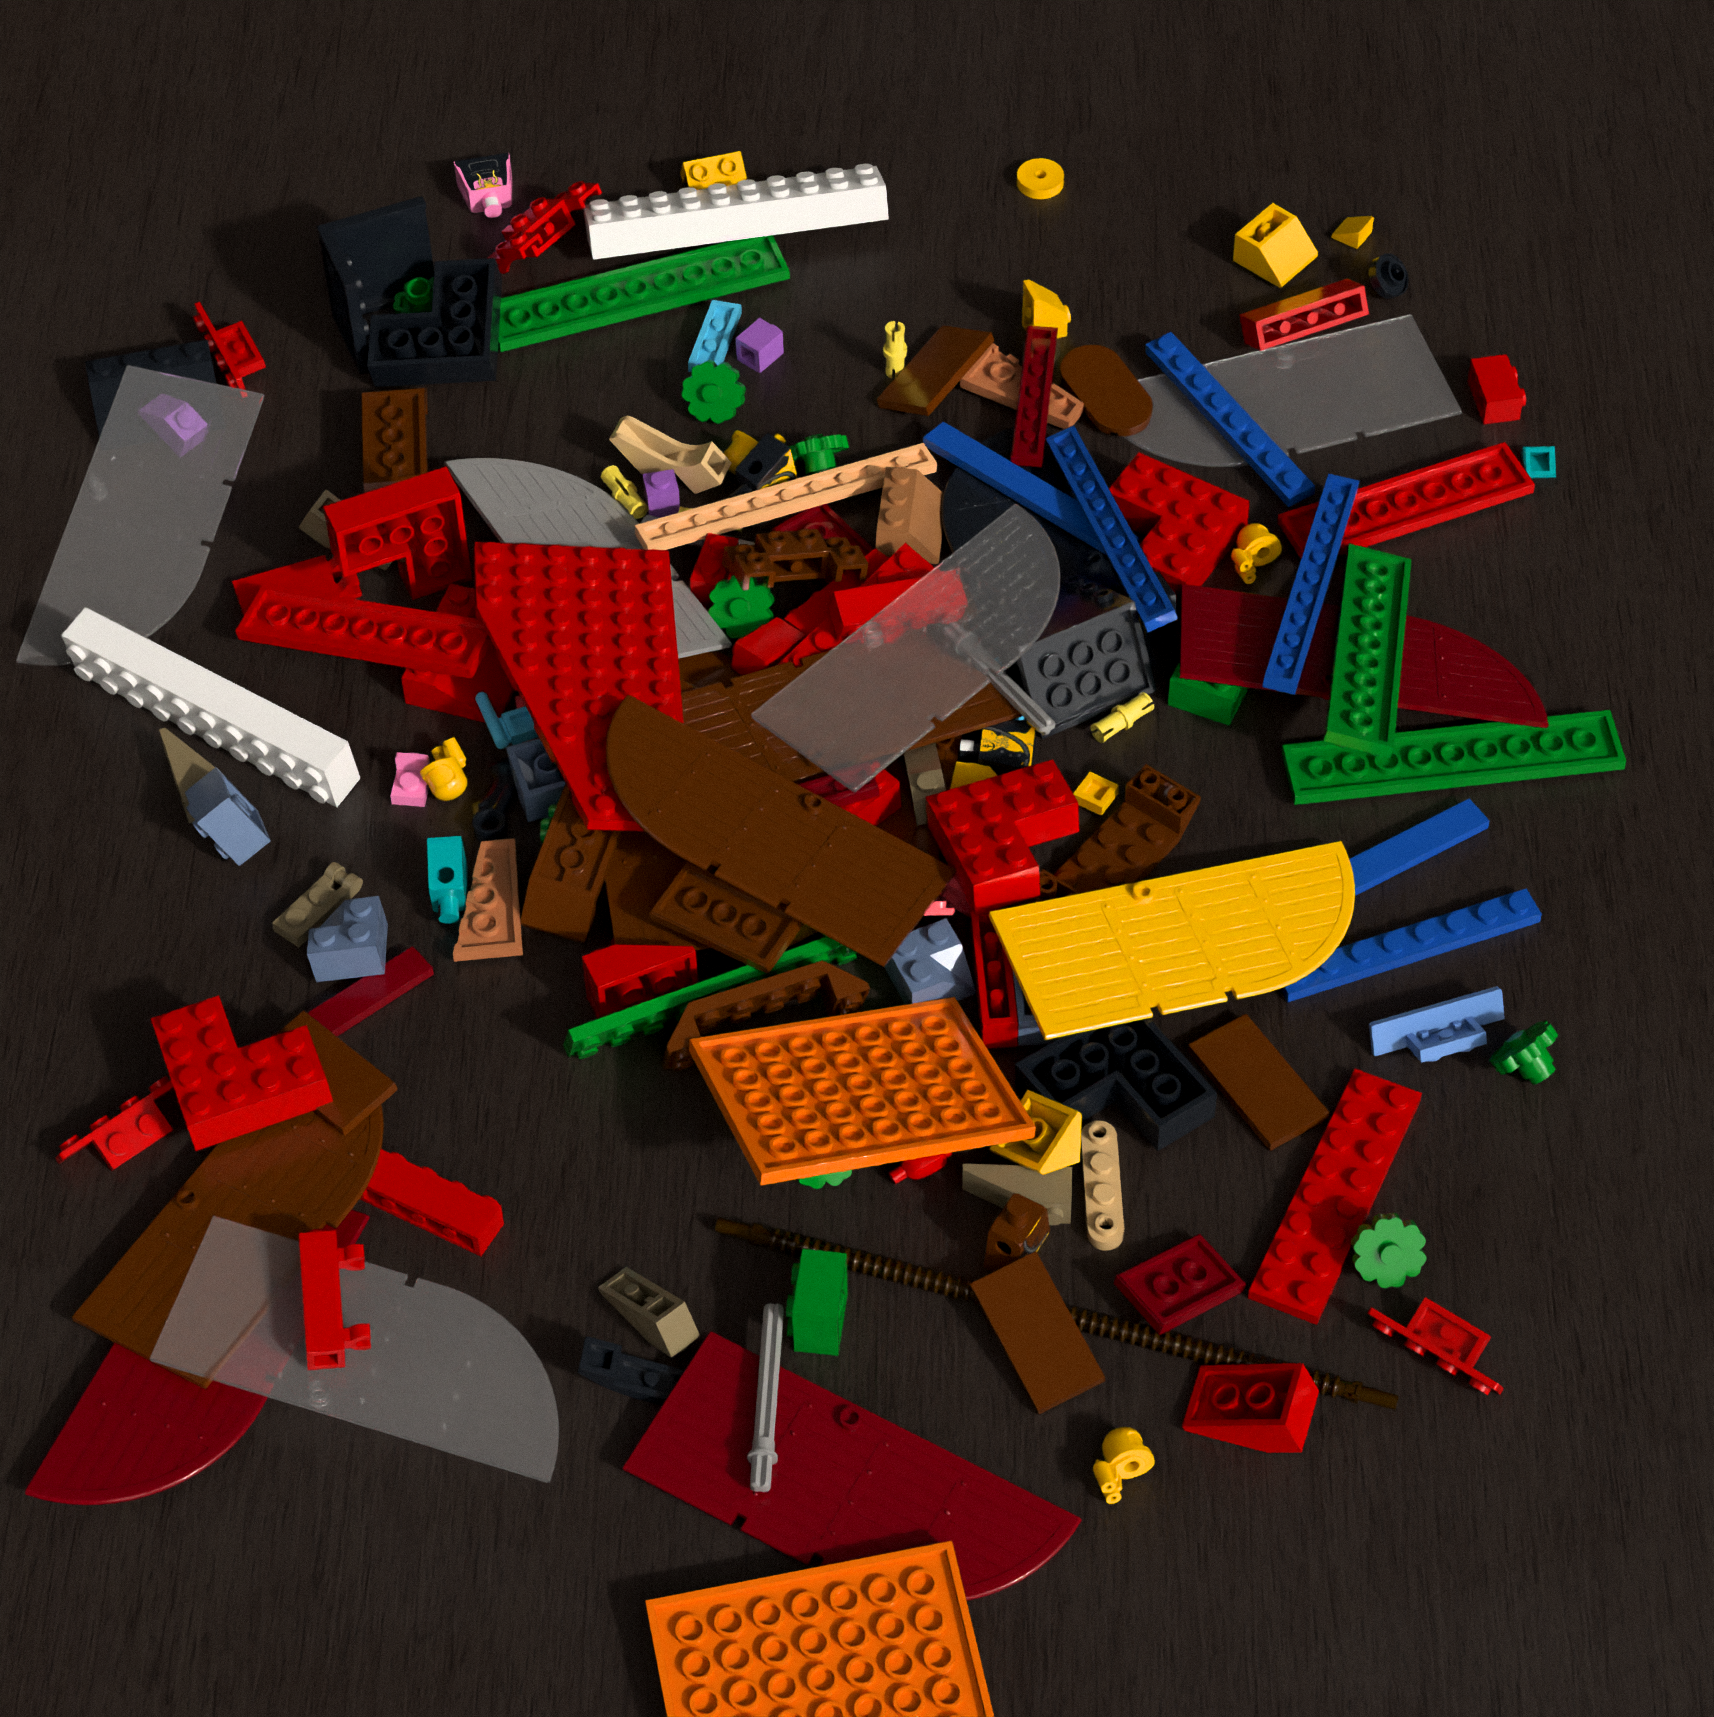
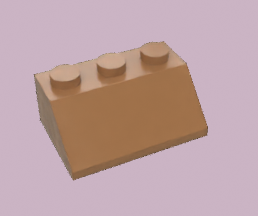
(910, 514)

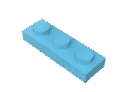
(715, 333)

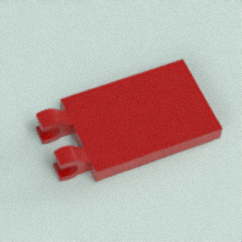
(308, 575)

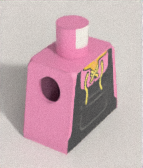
(485, 183)

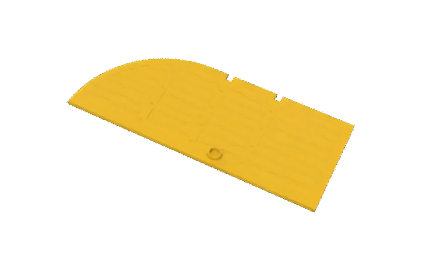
(1178, 939)

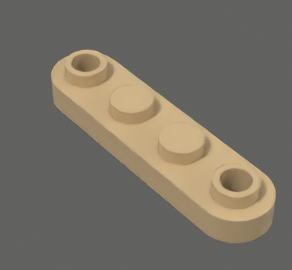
(1102, 1185)

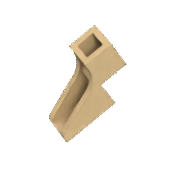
(653, 451)

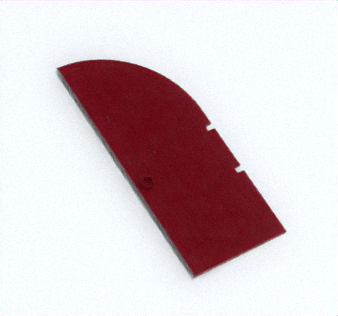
(1443, 671)
(147, 1426)
(841, 1478)

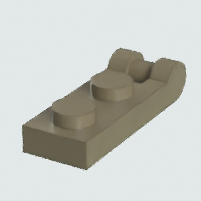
(317, 904)

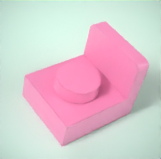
(408, 784)

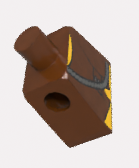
(1020, 1226)

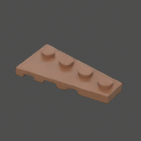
(999, 380)
(492, 906)

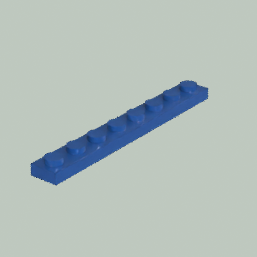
(1230, 419)
(1418, 942)

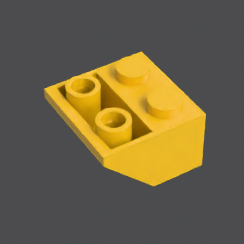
(1274, 246)

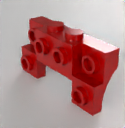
(541, 224)

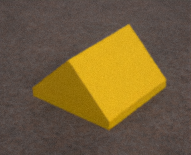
(1055, 1139)

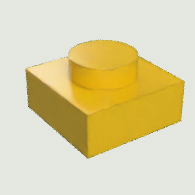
(1096, 793)

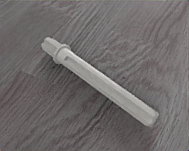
(1022, 702)
(763, 1445)

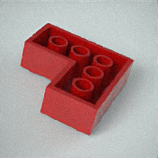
(1183, 518)
(406, 522)
(992, 824)
(232, 1088)

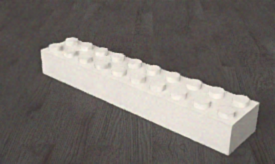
(735, 211)
(211, 707)

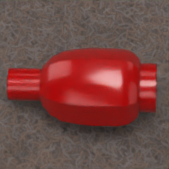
(918, 1168)

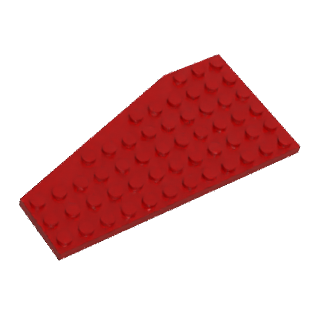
(576, 640)

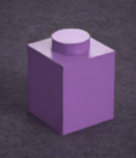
(759, 345)
(661, 493)

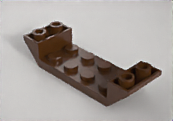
(393, 436)
(1129, 840)
(568, 875)
(839, 990)

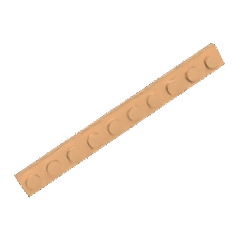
(780, 499)

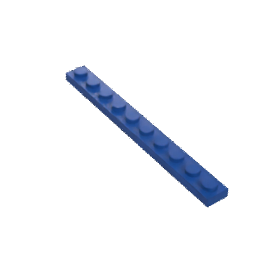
(1111, 529)
(1310, 585)

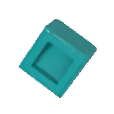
(1539, 461)

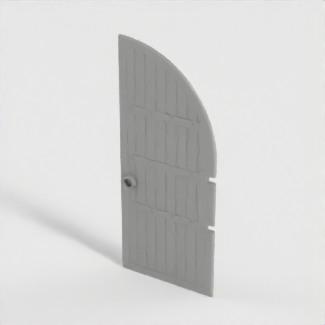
(556, 508)

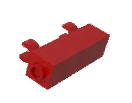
(322, 1299)

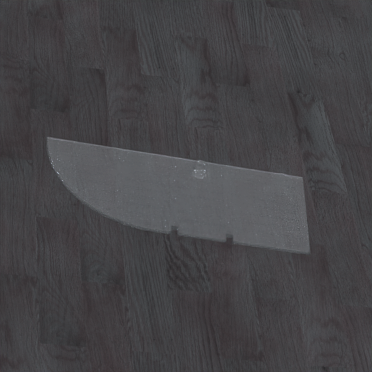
(1308, 394)
(144, 508)
(921, 653)
(436, 1365)

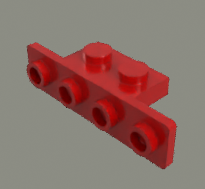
(233, 347)
(128, 1132)
(1446, 1337)

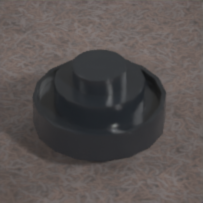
(1388, 276)

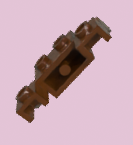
(793, 556)

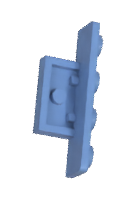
(1440, 1027)

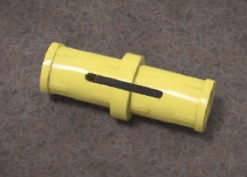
(894, 348)
(632, 501)
(1122, 717)

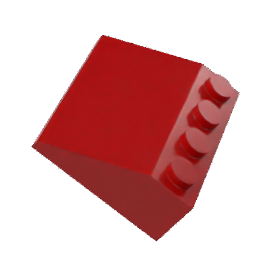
(455, 693)

